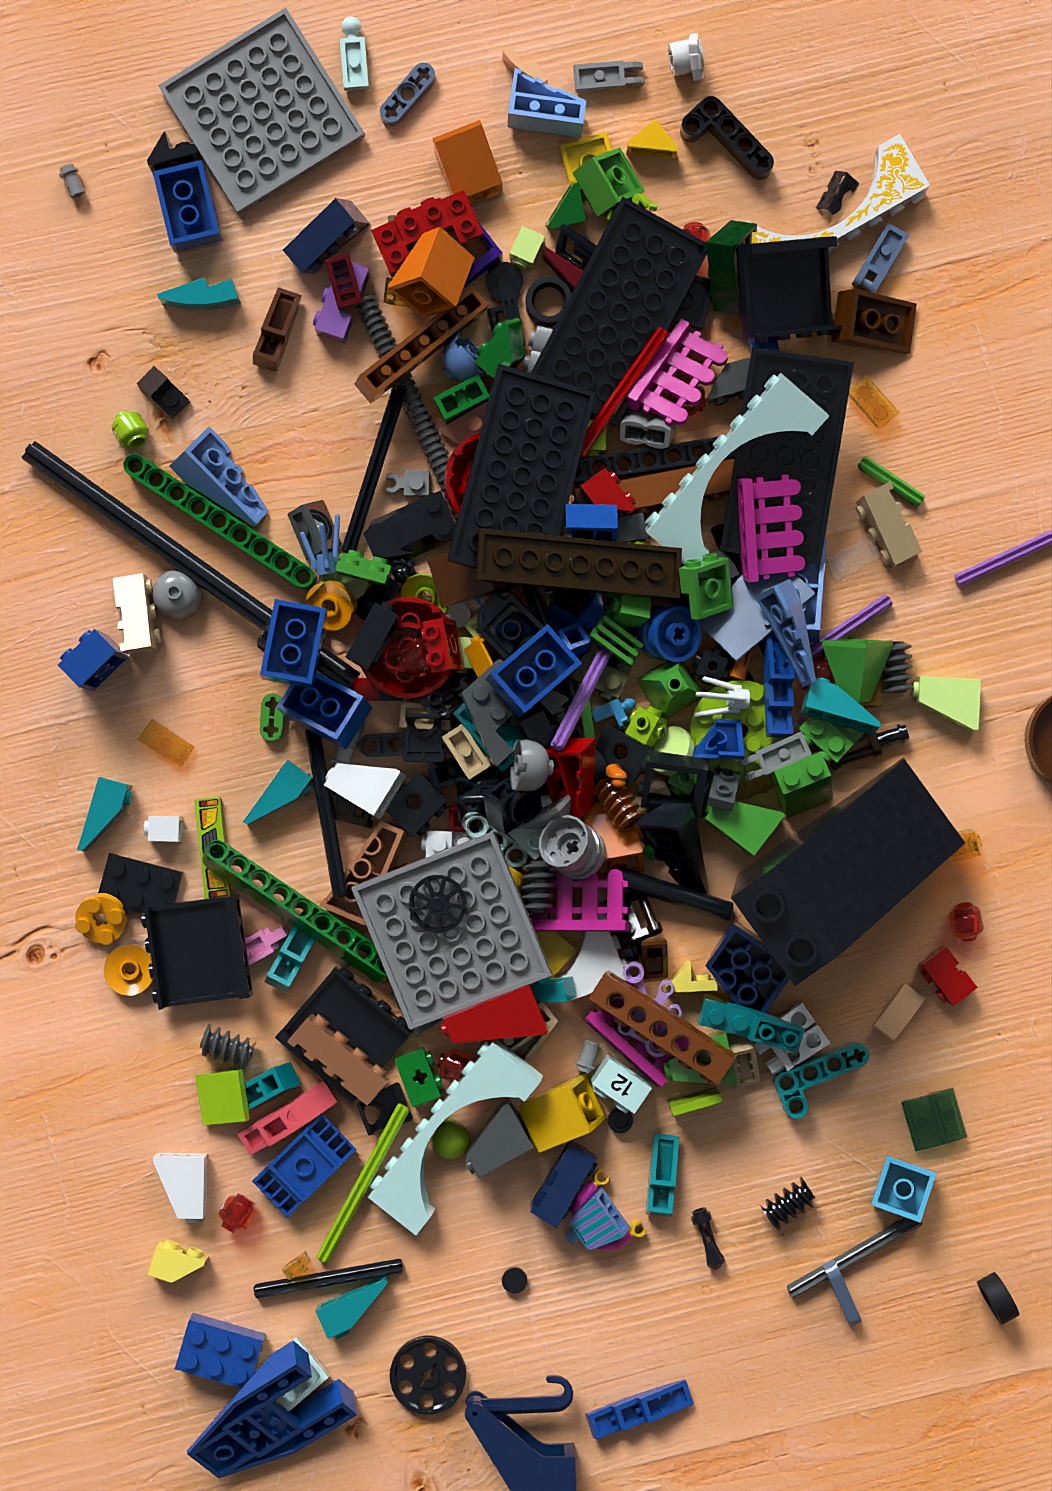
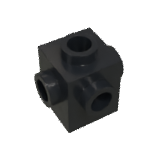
(701, 665)

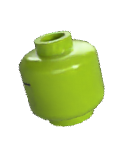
(130, 429)

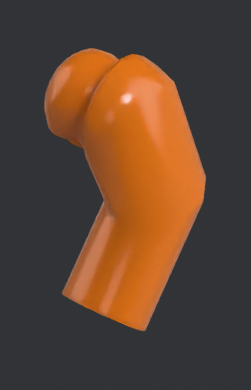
(617, 774)

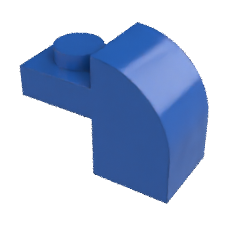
(573, 636)

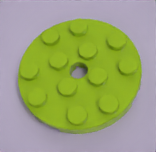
(752, 718)

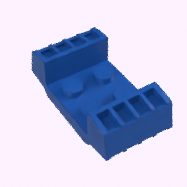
(304, 1165)

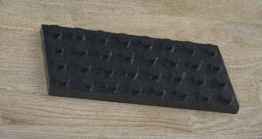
(620, 302)
(796, 453)
(522, 459)

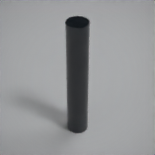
(677, 895)

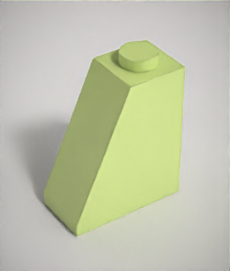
(950, 698)

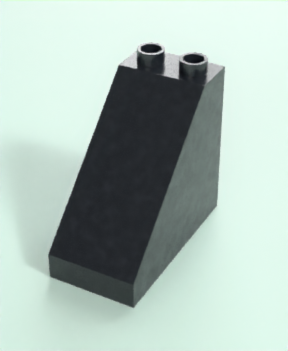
(845, 870)

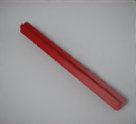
(623, 389)

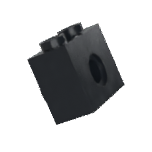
(608, 744)
(432, 804)
(510, 808)

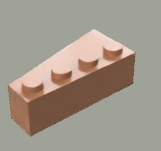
(375, 859)
(339, 1058)

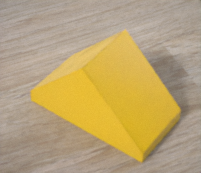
(652, 142)

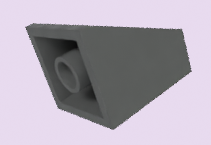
(498, 1141)

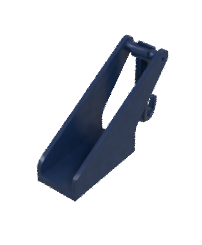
(516, 1453)

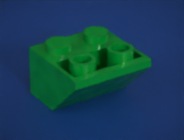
(504, 347)

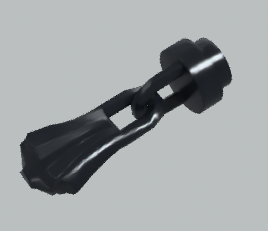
(713, 1255)

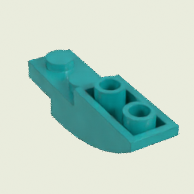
(751, 1024)

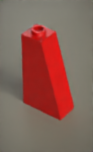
(497, 1018)

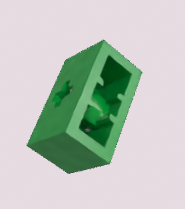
(461, 399)
(418, 1091)

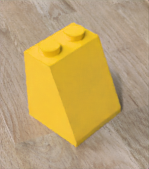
(562, 1112)

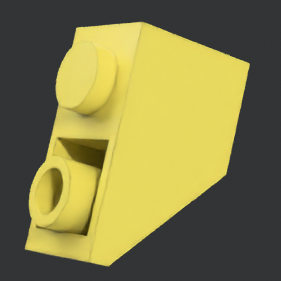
(175, 1262)

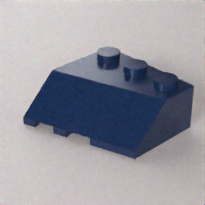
(746, 969)

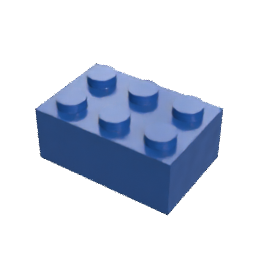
(187, 206)
(294, 643)
(92, 660)
(533, 671)
(326, 710)
(219, 1350)

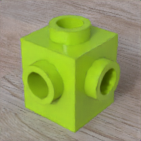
(647, 725)

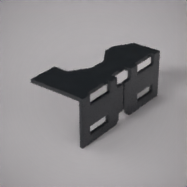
(847, 184)

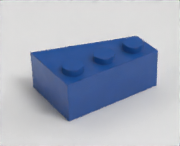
(592, 521)

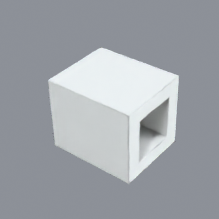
(164, 828)

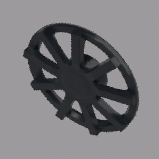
(437, 904)

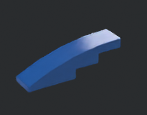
(777, 689)
(639, 1408)

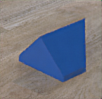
(722, 741)

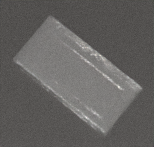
(853, 559)

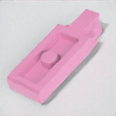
(263, 943)

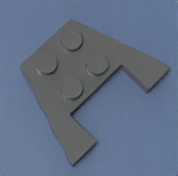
(490, 712)

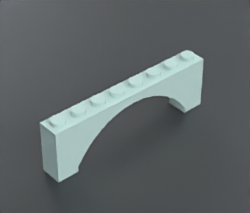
(776, 410)
(493, 1075)

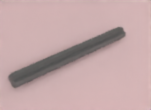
(854, 1255)

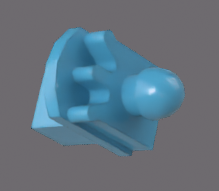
(615, 708)

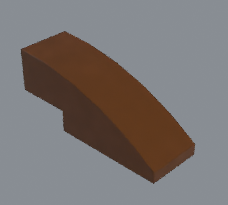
(276, 329)

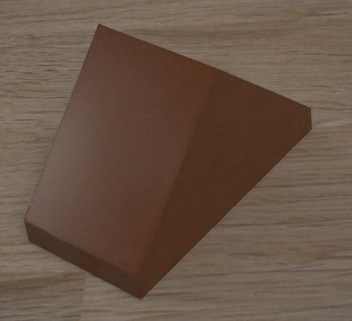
(654, 958)

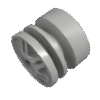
(572, 847)

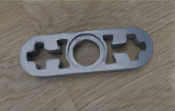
(424, 84)
(842, 1293)

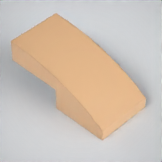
(530, 69)
(898, 1012)

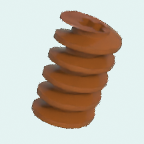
(617, 804)

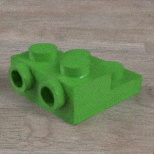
(357, 567)
(707, 585)
(830, 738)

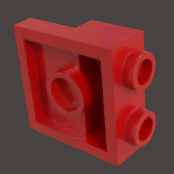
(443, 645)

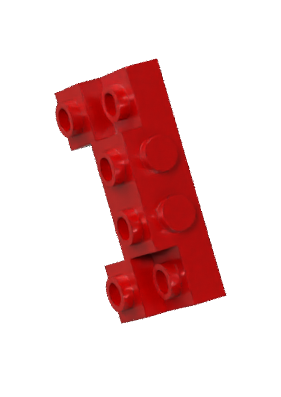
(402, 233)

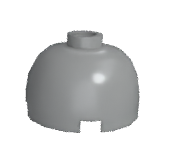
(177, 595)
(530, 766)

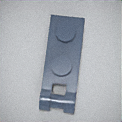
(881, 258)

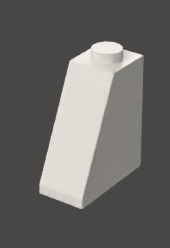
(365, 785)
(185, 1183)

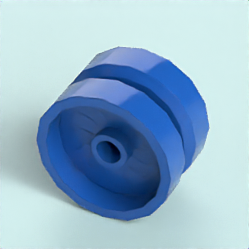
(670, 634)

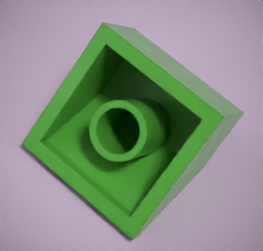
(606, 180)

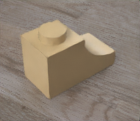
(746, 1062)

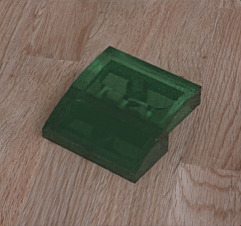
(934, 1119)

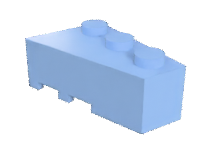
(544, 108)

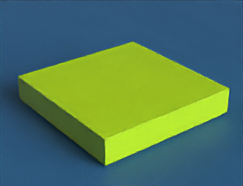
(222, 1097)
(695, 1102)

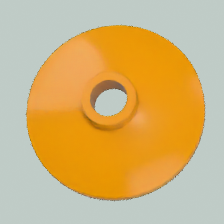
(116, 970)

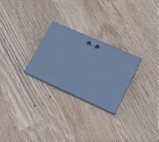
(744, 625)

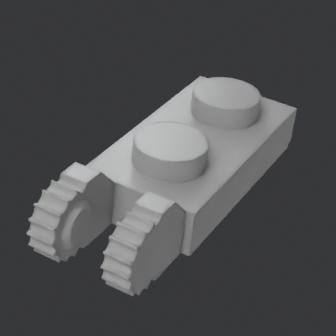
(606, 76)
(777, 755)

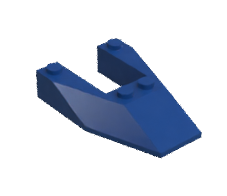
(259, 1429)

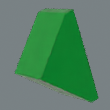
(569, 208)

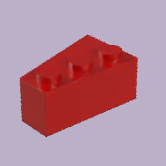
(573, 774)

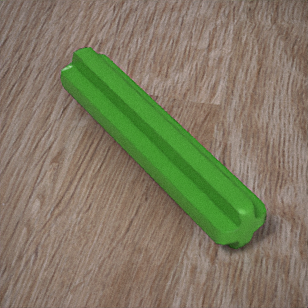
(884, 476)

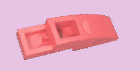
(288, 1117)

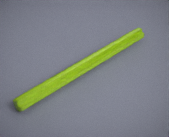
(362, 1183)

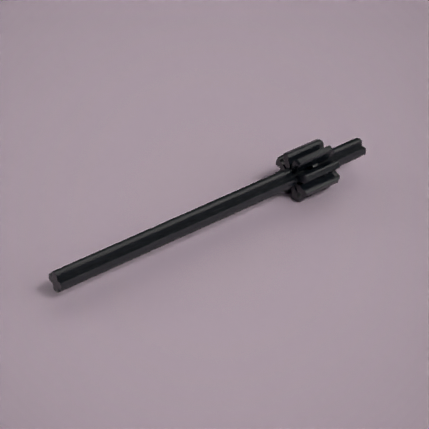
(174, 554)

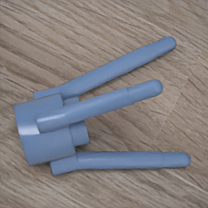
(325, 562)

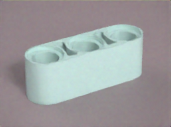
(506, 841)

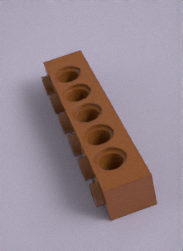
(420, 345)
(677, 1027)

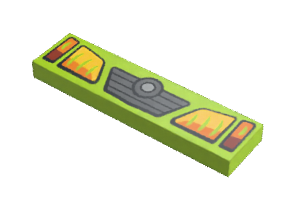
(211, 828)

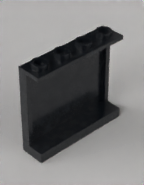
(786, 288)
(197, 951)
(354, 1014)

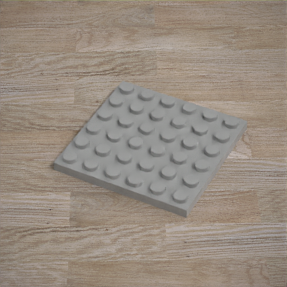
(262, 110)
(476, 960)

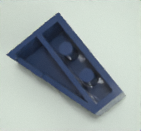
(325, 235)
(563, 1183)

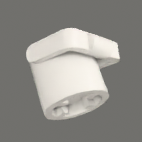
(687, 57)

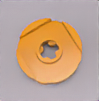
(342, 598)
(90, 926)

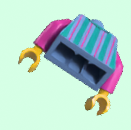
(598, 1220)

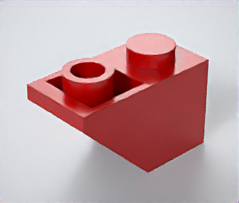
(605, 489)

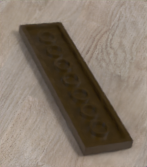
(578, 564)

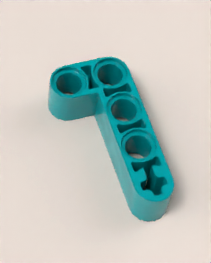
(822, 1074)

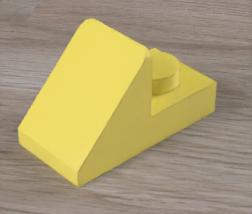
(683, 982)

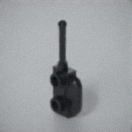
(436, 700)

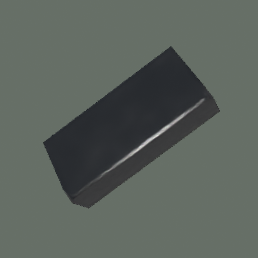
(376, 594)

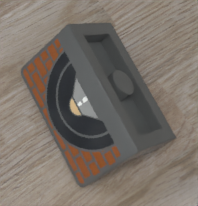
(307, 519)

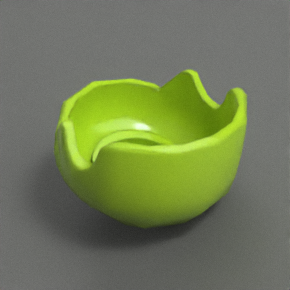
(450, 1139)

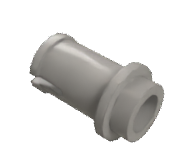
(72, 181)
(587, 1056)

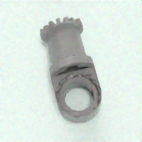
(344, 756)

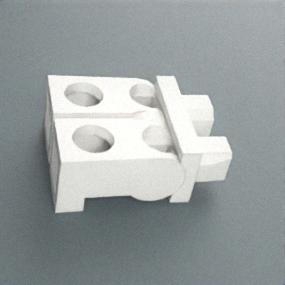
(812, 1041)

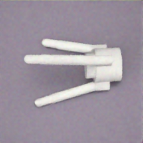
(737, 698)

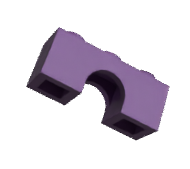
(331, 321)

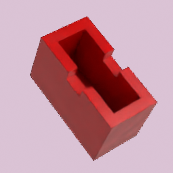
(950, 982)

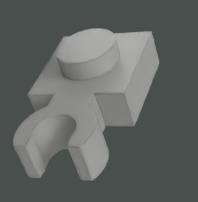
(414, 483)

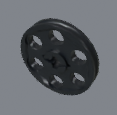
(431, 1386)

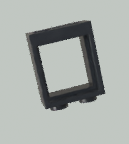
(373, 636)
(676, 763)

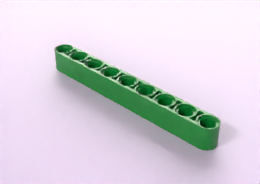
(209, 515)
(293, 900)

